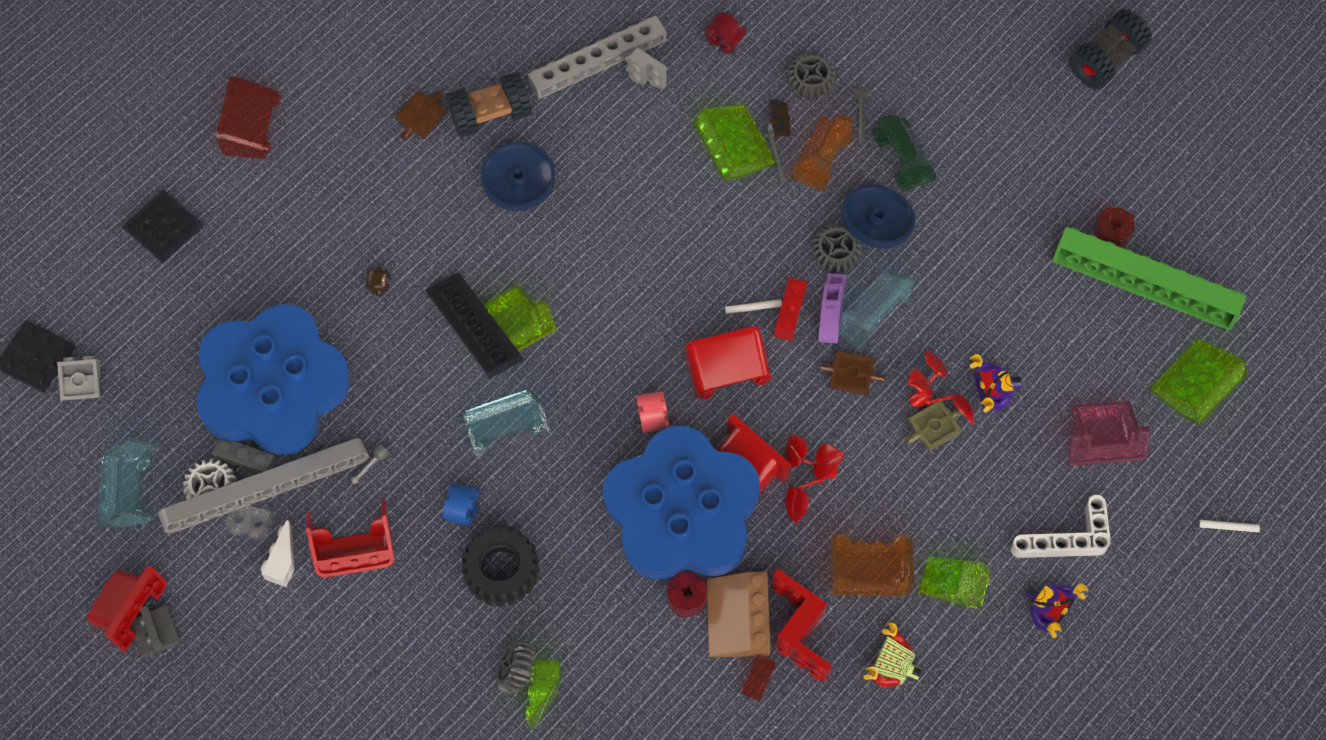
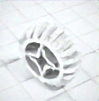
(217, 472)

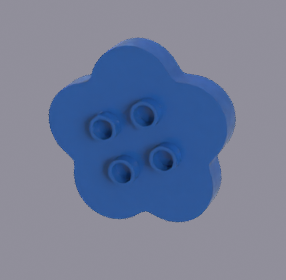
(270, 379)
(682, 505)

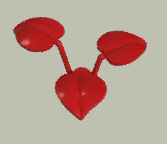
(924, 392)
(826, 468)

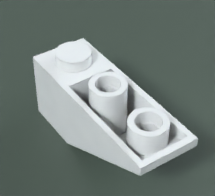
(281, 560)

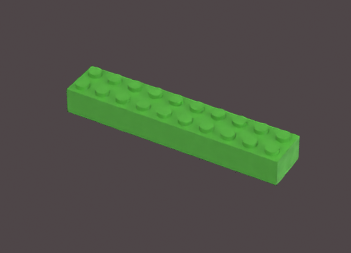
(1149, 278)

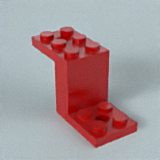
(800, 626)

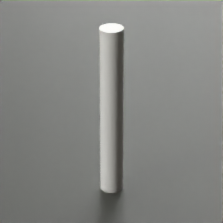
(753, 306)
(1229, 525)

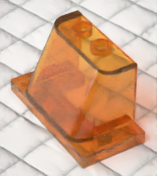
(817, 158)

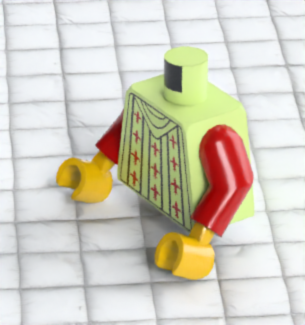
(894, 661)

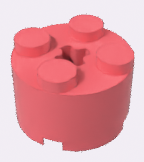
(652, 412)

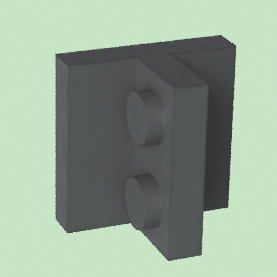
(154, 631)

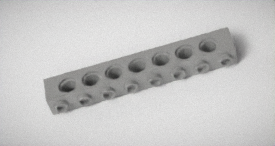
(591, 65)

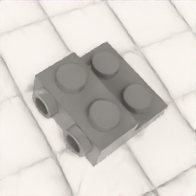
(646, 68)
(79, 378)

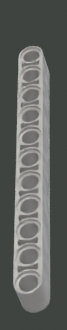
(263, 486)

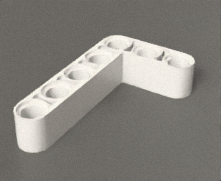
(1069, 539)

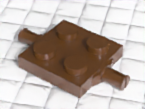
(421, 114)
(852, 373)

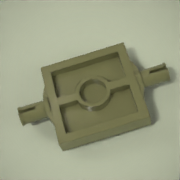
(934, 426)

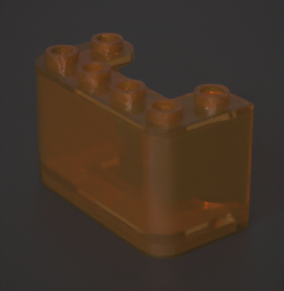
(871, 568)

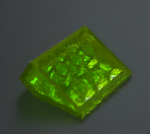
(733, 141)
(1200, 381)

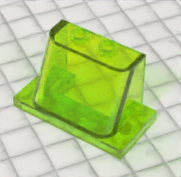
(521, 317)

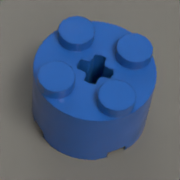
(461, 504)

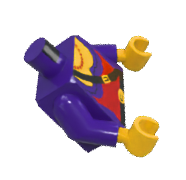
(993, 384)
(1052, 605)

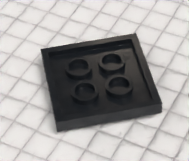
(162, 226)
(34, 356)

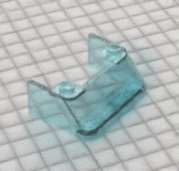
(875, 306)
(503, 418)
(121, 485)

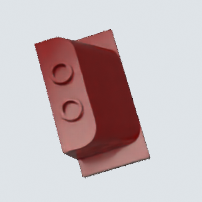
(753, 448)
(122, 601)

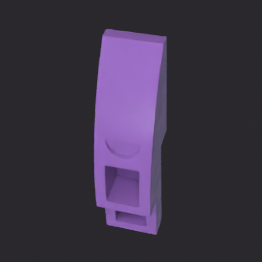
(832, 308)

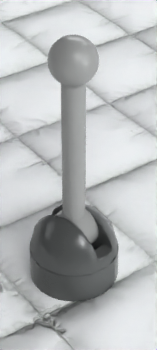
(379, 453)

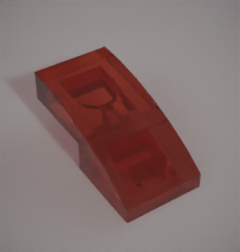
(758, 677)

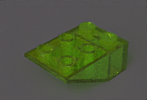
(955, 581)
(545, 688)

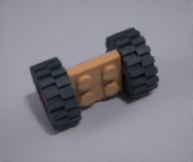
(489, 103)

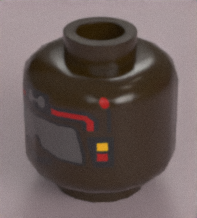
(378, 281)

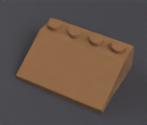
(738, 615)

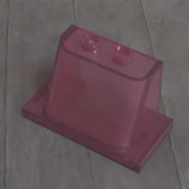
(1106, 434)

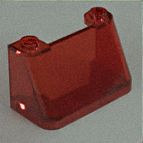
(246, 118)

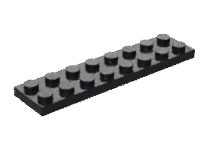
(474, 325)

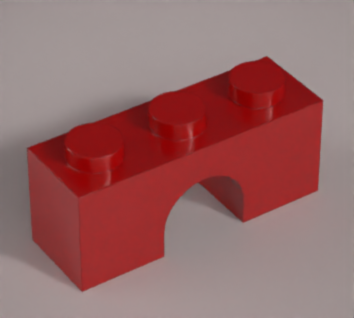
(790, 309)

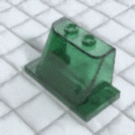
(914, 166)

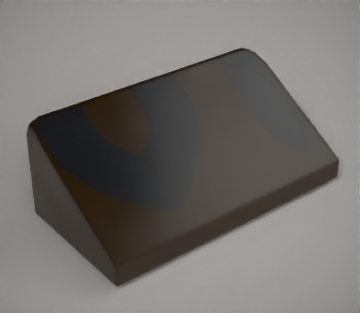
(779, 118)

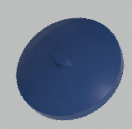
(518, 176)
(878, 216)

